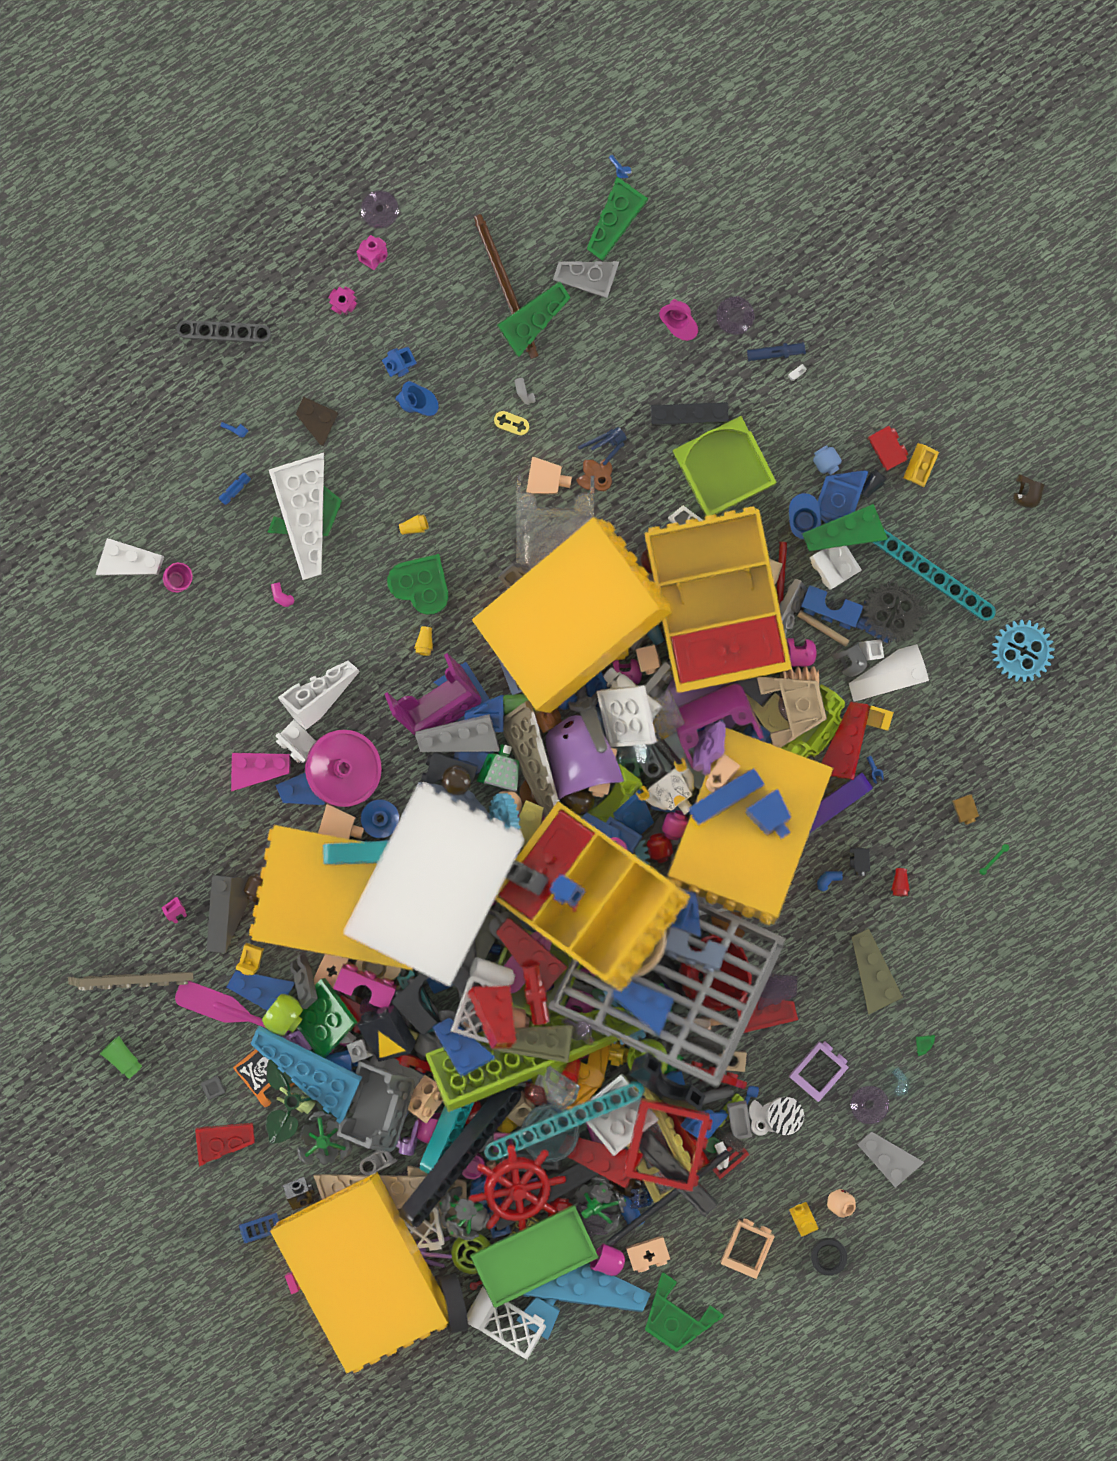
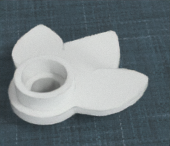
(758, 1114)

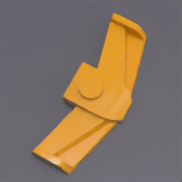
(591, 1075)

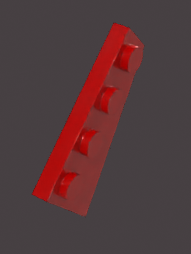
(600, 1160)

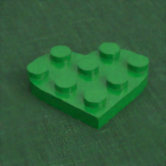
(420, 582)

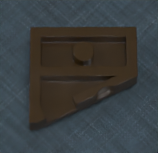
(317, 419)

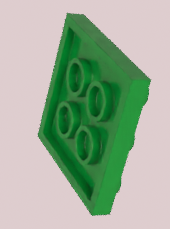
(326, 1020)

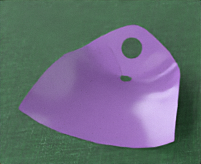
(576, 761)

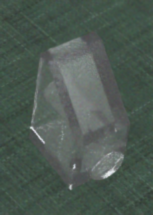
(559, 1089)

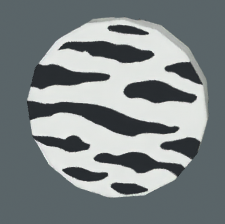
(785, 1115)

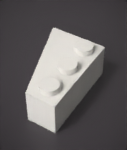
(127, 560)

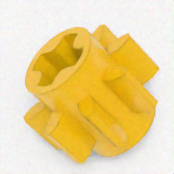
(618, 1054)

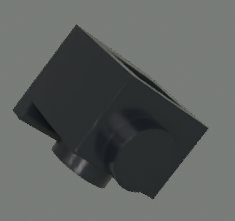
(860, 860)

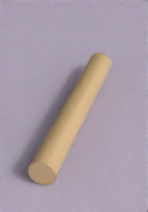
(823, 628)

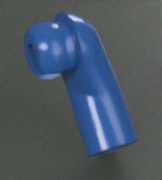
(827, 877)

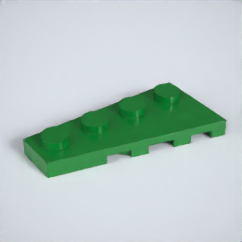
(619, 212)
(533, 317)
(851, 529)

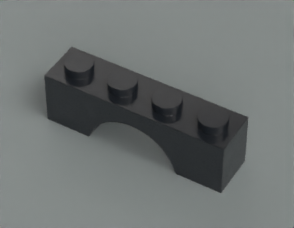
(689, 413)
(648, 1072)

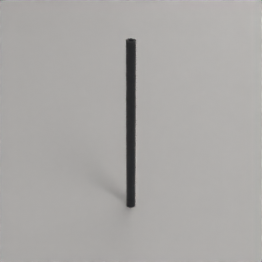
(664, 1201)

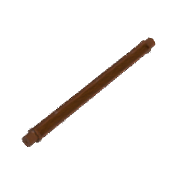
(500, 273)

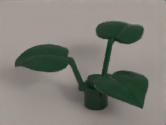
(279, 1123)

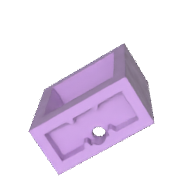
(826, 1048)

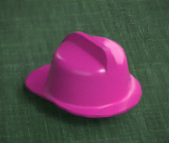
(679, 320)

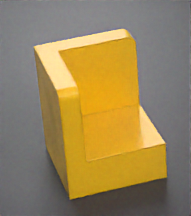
(879, 718)

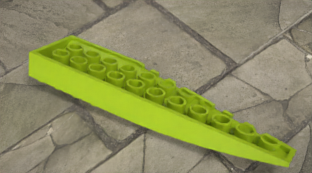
(512, 1068)

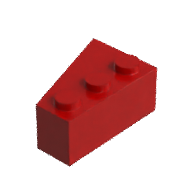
(495, 1012)

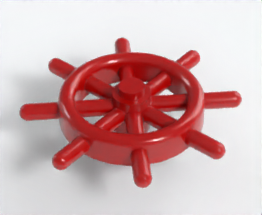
(517, 1188)

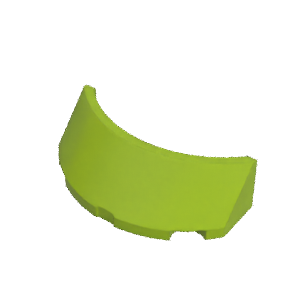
(818, 737)
(618, 796)

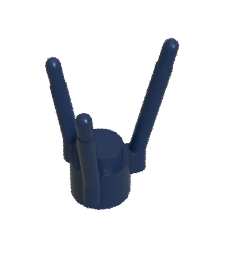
(614, 437)

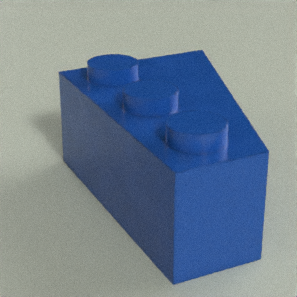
(645, 1004)

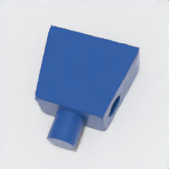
(770, 814)

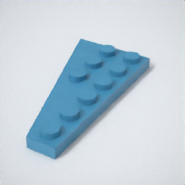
(313, 1074)
(593, 1288)

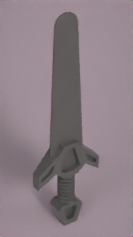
(588, 712)

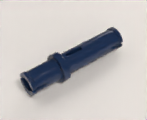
(776, 351)

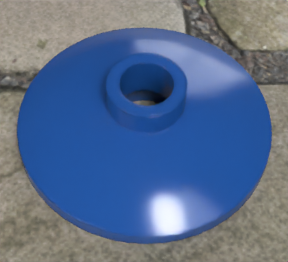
(369, 818)

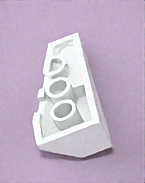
(895, 672)
(312, 700)

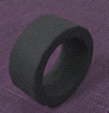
(830, 1242)

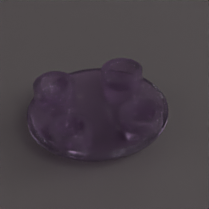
(735, 315)

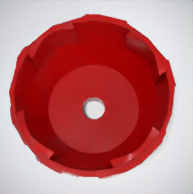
(718, 984)

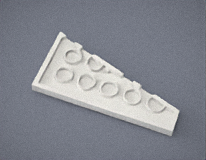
(301, 501)

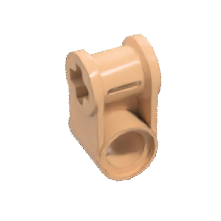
(723, 772)

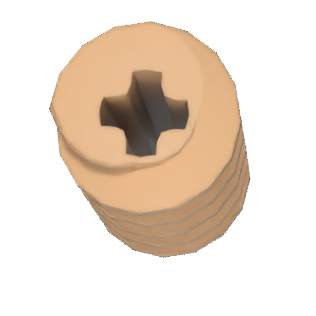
(804, 675)

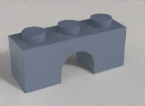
(709, 958)

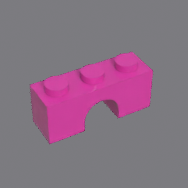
(351, 977)

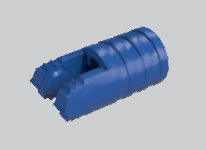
(630, 1214)

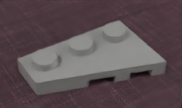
(587, 276)

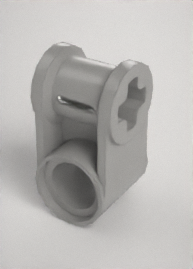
(378, 1161)

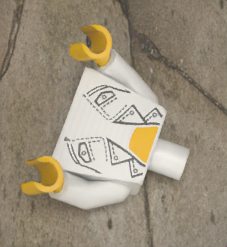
(671, 789)

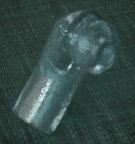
(903, 1082)

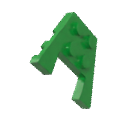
(331, 506)
(673, 1324)

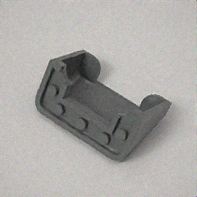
(379, 1108)

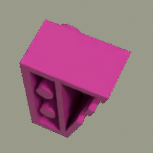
(256, 768)

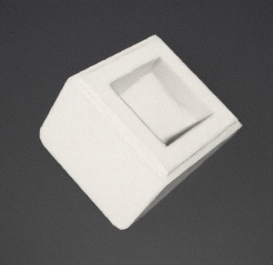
(872, 649)

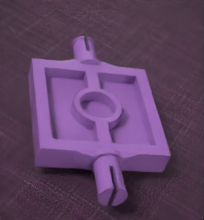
(709, 747)

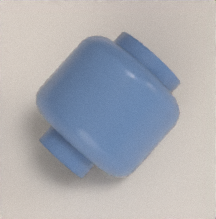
(827, 460)

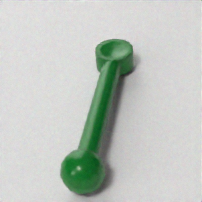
(1005, 848)

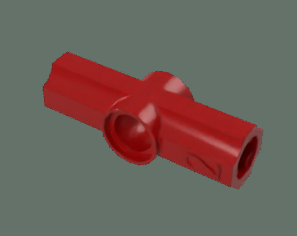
(535, 994)

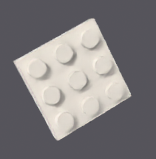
(626, 716)
(617, 1126)

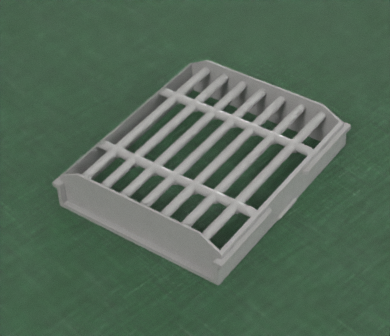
(695, 1007)

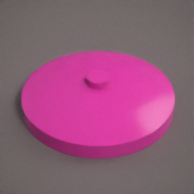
(343, 768)

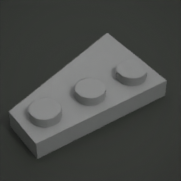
(889, 1158)

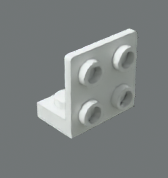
(835, 565)
(296, 740)

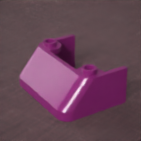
(440, 705)
(710, 708)

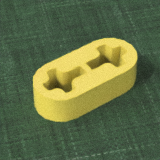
(509, 427)

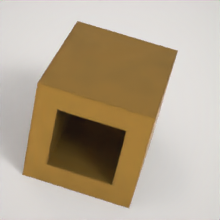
(965, 809)

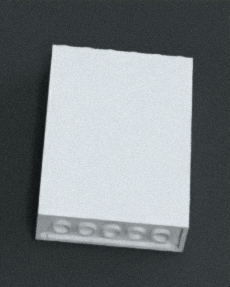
(434, 883)

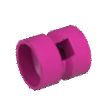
(471, 1170)

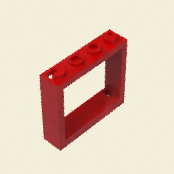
(636, 1137)

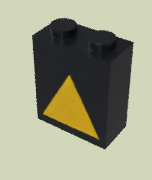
(386, 1033)

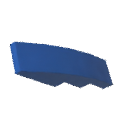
(726, 796)

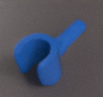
(621, 171)
(241, 431)
(875, 772)
(751, 1092)

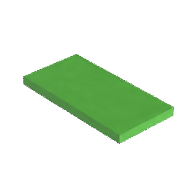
(534, 1256)

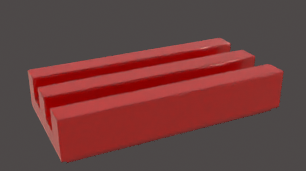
(734, 1164)

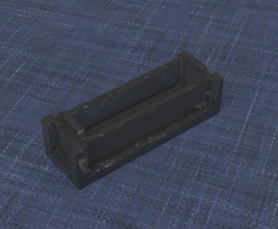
(702, 1042)

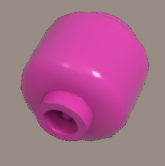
(675, 825)

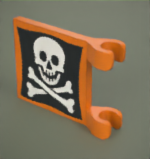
(253, 1073)

